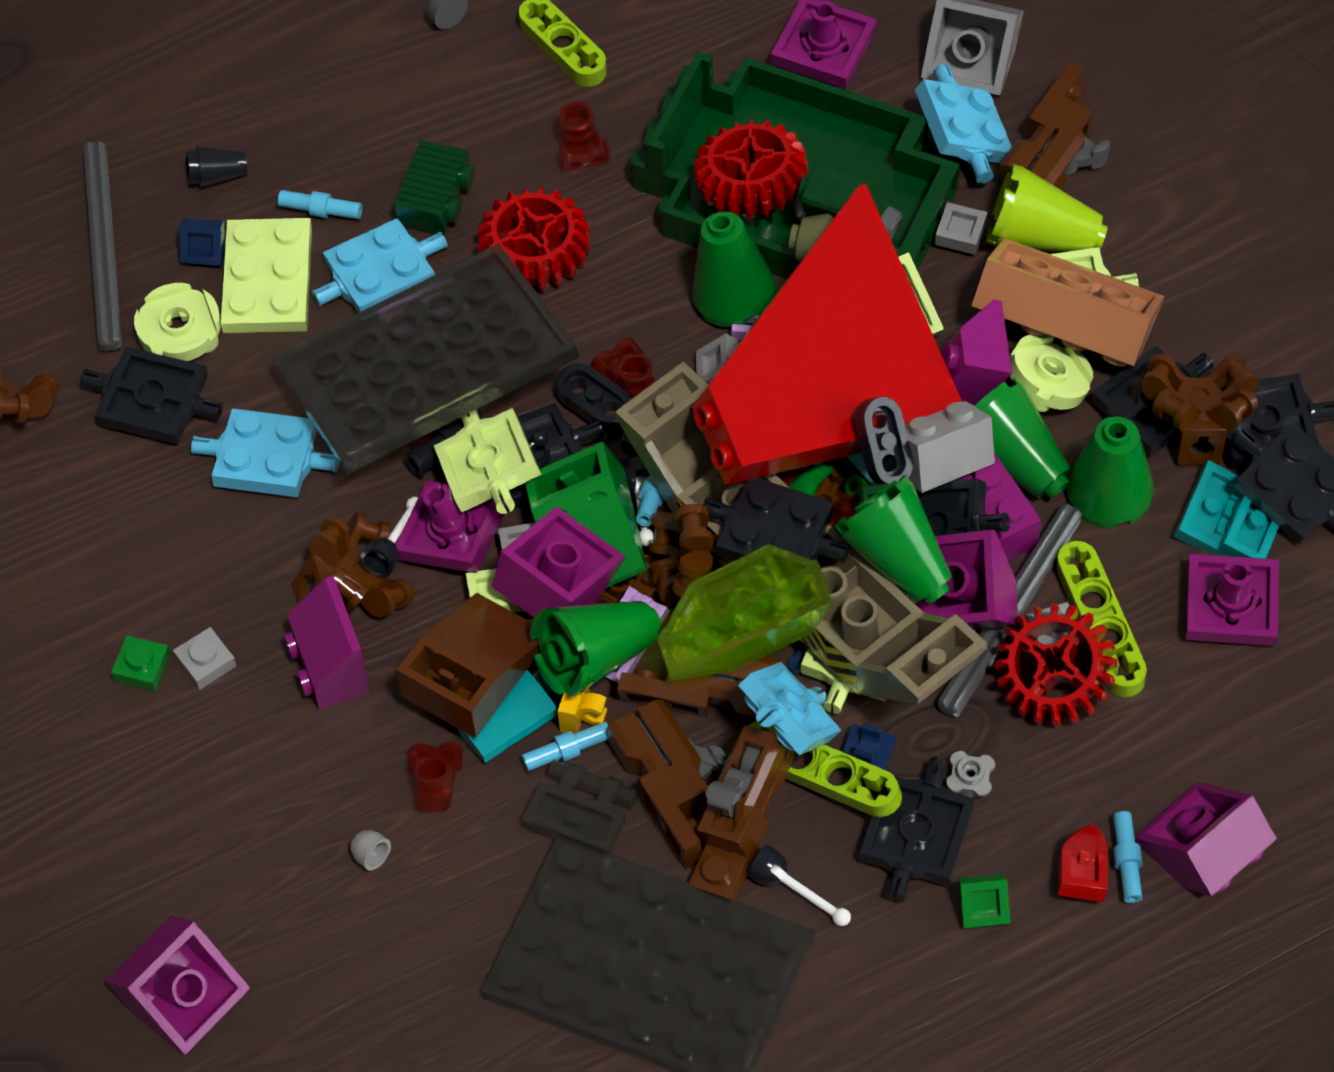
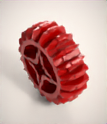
(750, 168)
(534, 229)
(1065, 647)

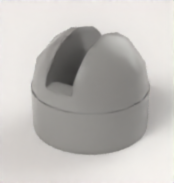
(370, 849)

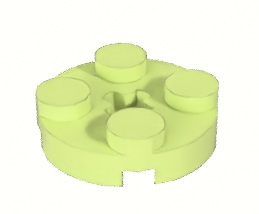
(181, 301)
(1036, 362)

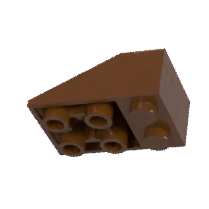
(468, 663)

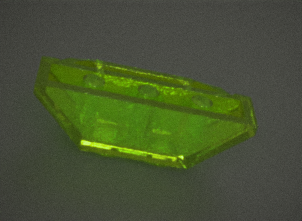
(744, 613)

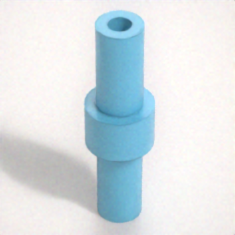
(320, 204)
(650, 501)
(566, 746)
(1127, 857)

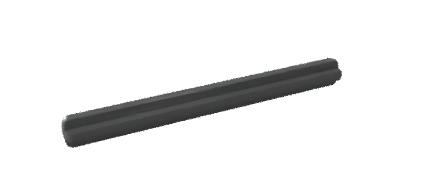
(102, 247)
(1028, 582)

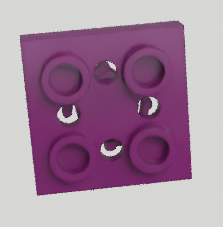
(828, 34)
(439, 522)
(1233, 585)

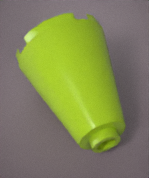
(1043, 216)

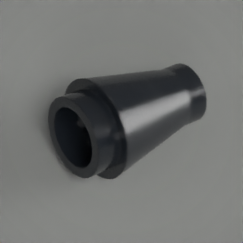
(212, 166)

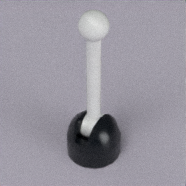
(633, 467)
(381, 553)
(771, 868)

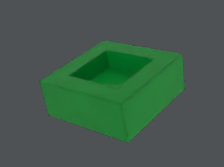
(140, 663)
(984, 900)

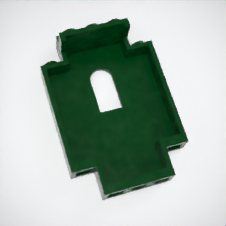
(835, 130)

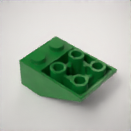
(596, 494)

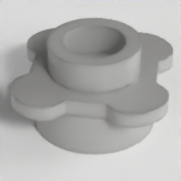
(970, 786)

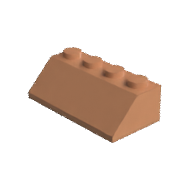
(1069, 302)

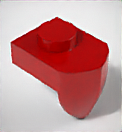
(1084, 865)

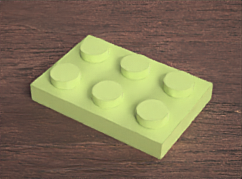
(266, 275)

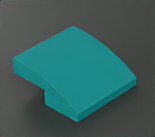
(1224, 519)
(518, 716)

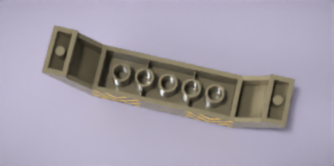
(872, 630)

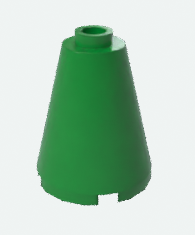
(730, 273)
(1024, 441)
(1111, 476)
(898, 541)
(590, 641)

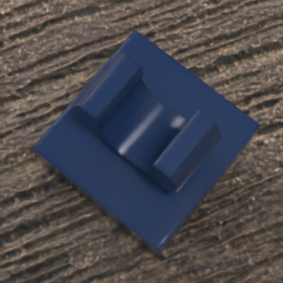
(202, 241)
(869, 745)

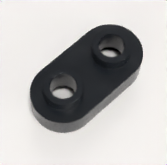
(598, 398)
(885, 439)

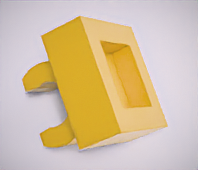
(581, 707)

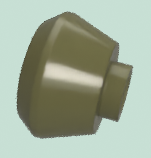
(805, 234)

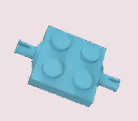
(963, 122)
(377, 265)
(264, 453)
(789, 707)

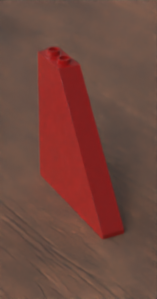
(821, 347)

